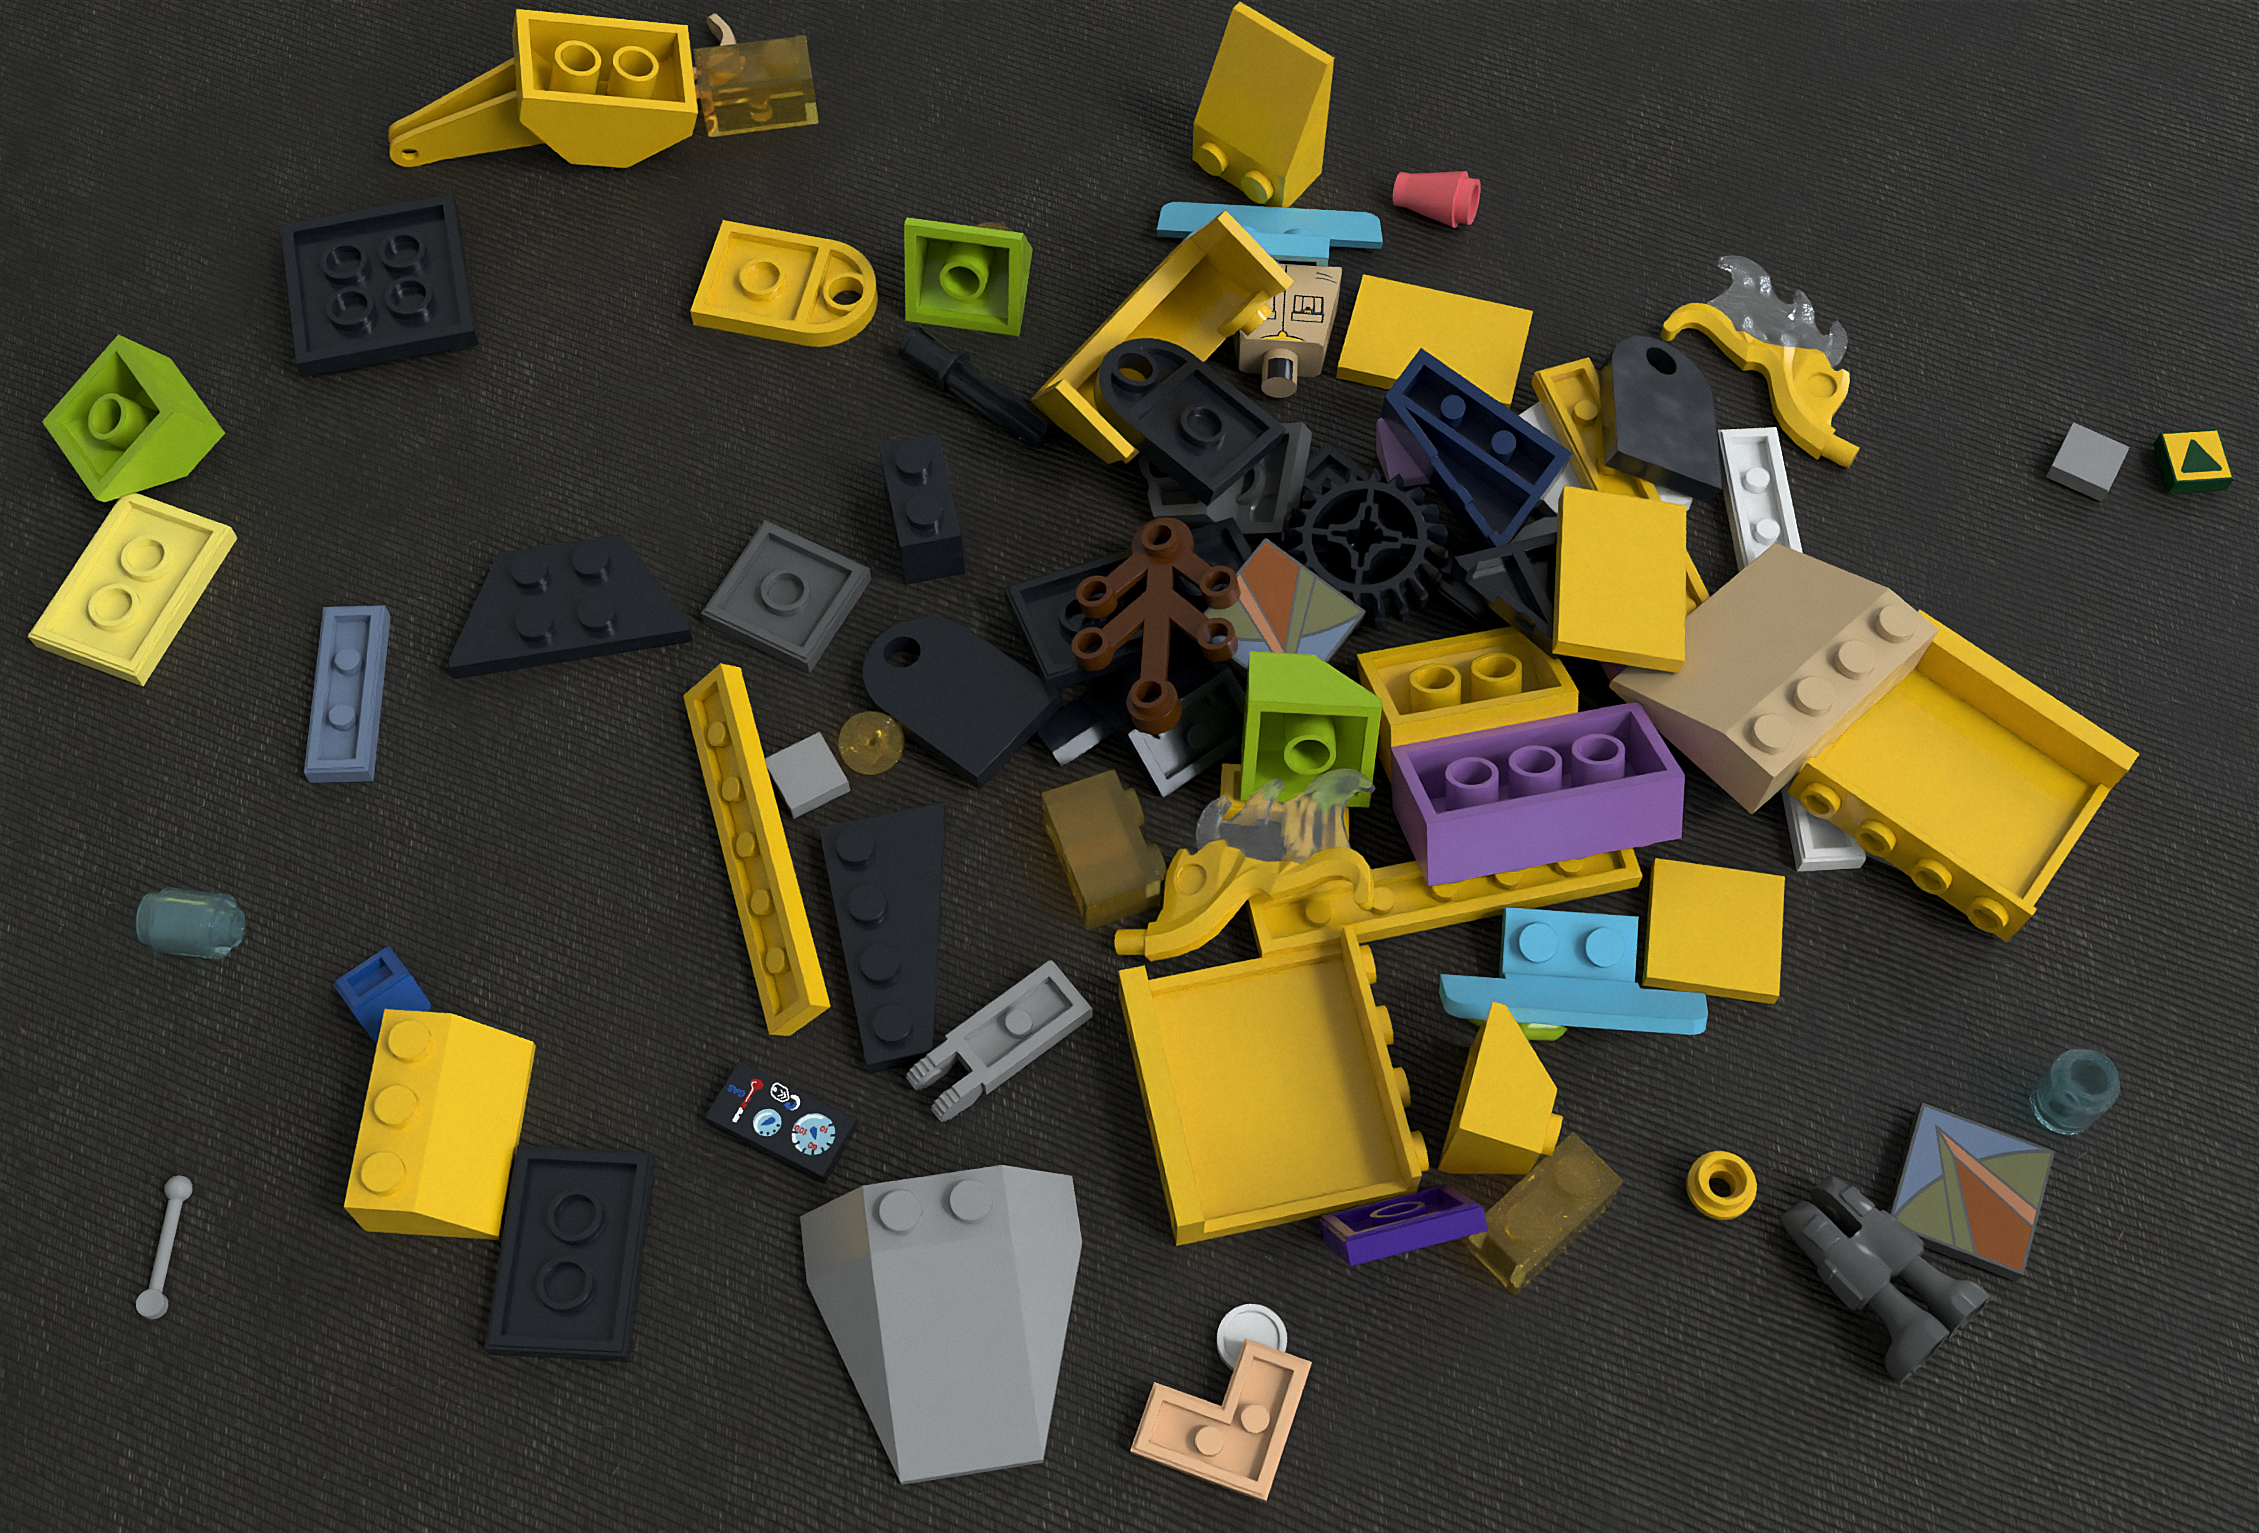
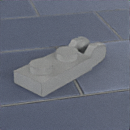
(1003, 1038)

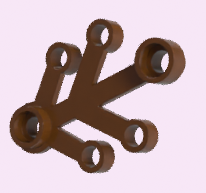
(1155, 612)

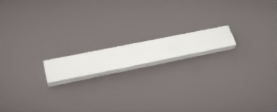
(1758, 517)

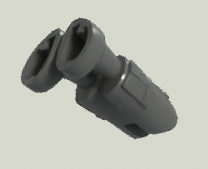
(1865, 1252)

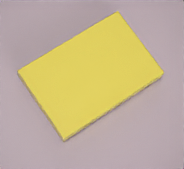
(133, 587)

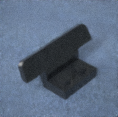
(1204, 734)

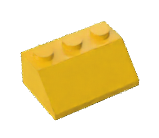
(1463, 687)
(439, 1127)

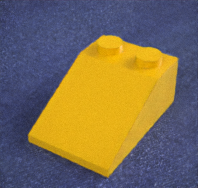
(1264, 110)

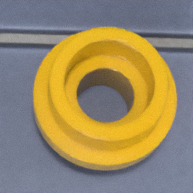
(1730, 1169)

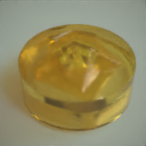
(871, 742)

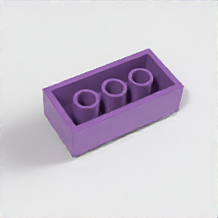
(1536, 793)

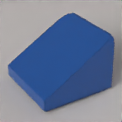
(380, 985)

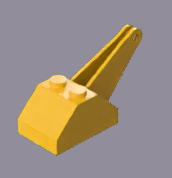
(578, 83)

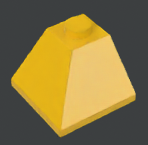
(1501, 1104)

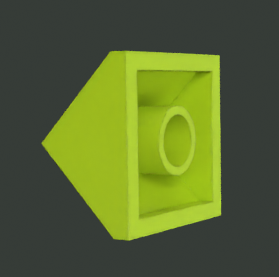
(965, 276)

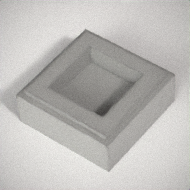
(2087, 462)
(806, 775)

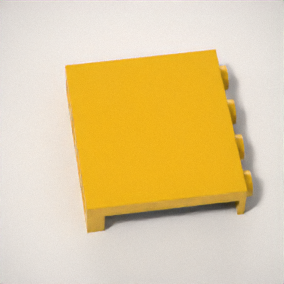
(1967, 782)
(1270, 1089)

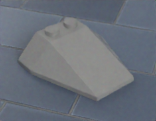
(950, 1311)

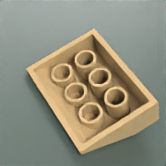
(1778, 670)

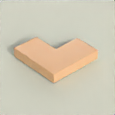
(1233, 1442)

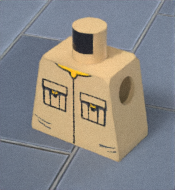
(1295, 333)

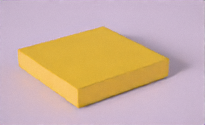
(1714, 931)

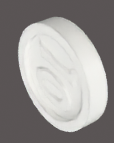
(1253, 1323)

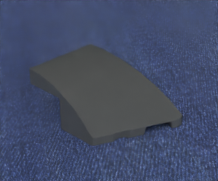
(1256, 501)

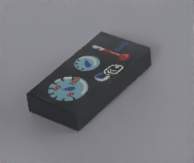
(782, 1121)

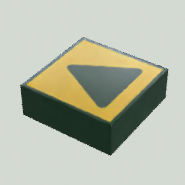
(2193, 461)

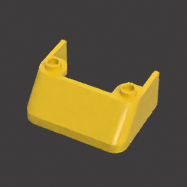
(1192, 299)

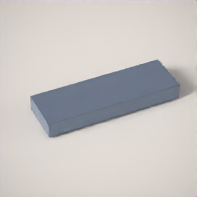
(347, 694)

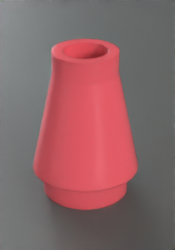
(1439, 195)

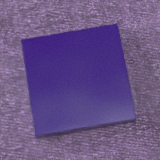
(1401, 1224)

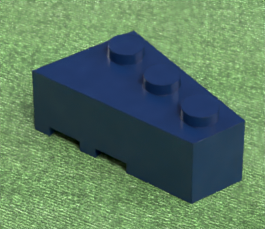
(1472, 449)

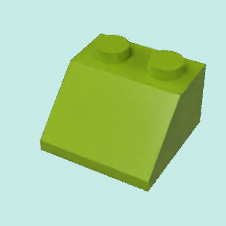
(132, 422)
(1305, 723)

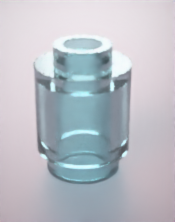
(190, 922)
(2075, 1091)

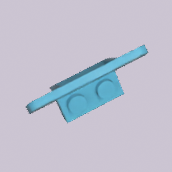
(1284, 233)
(1573, 974)

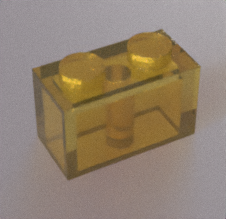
(756, 86)
(1103, 849)
(1545, 1213)

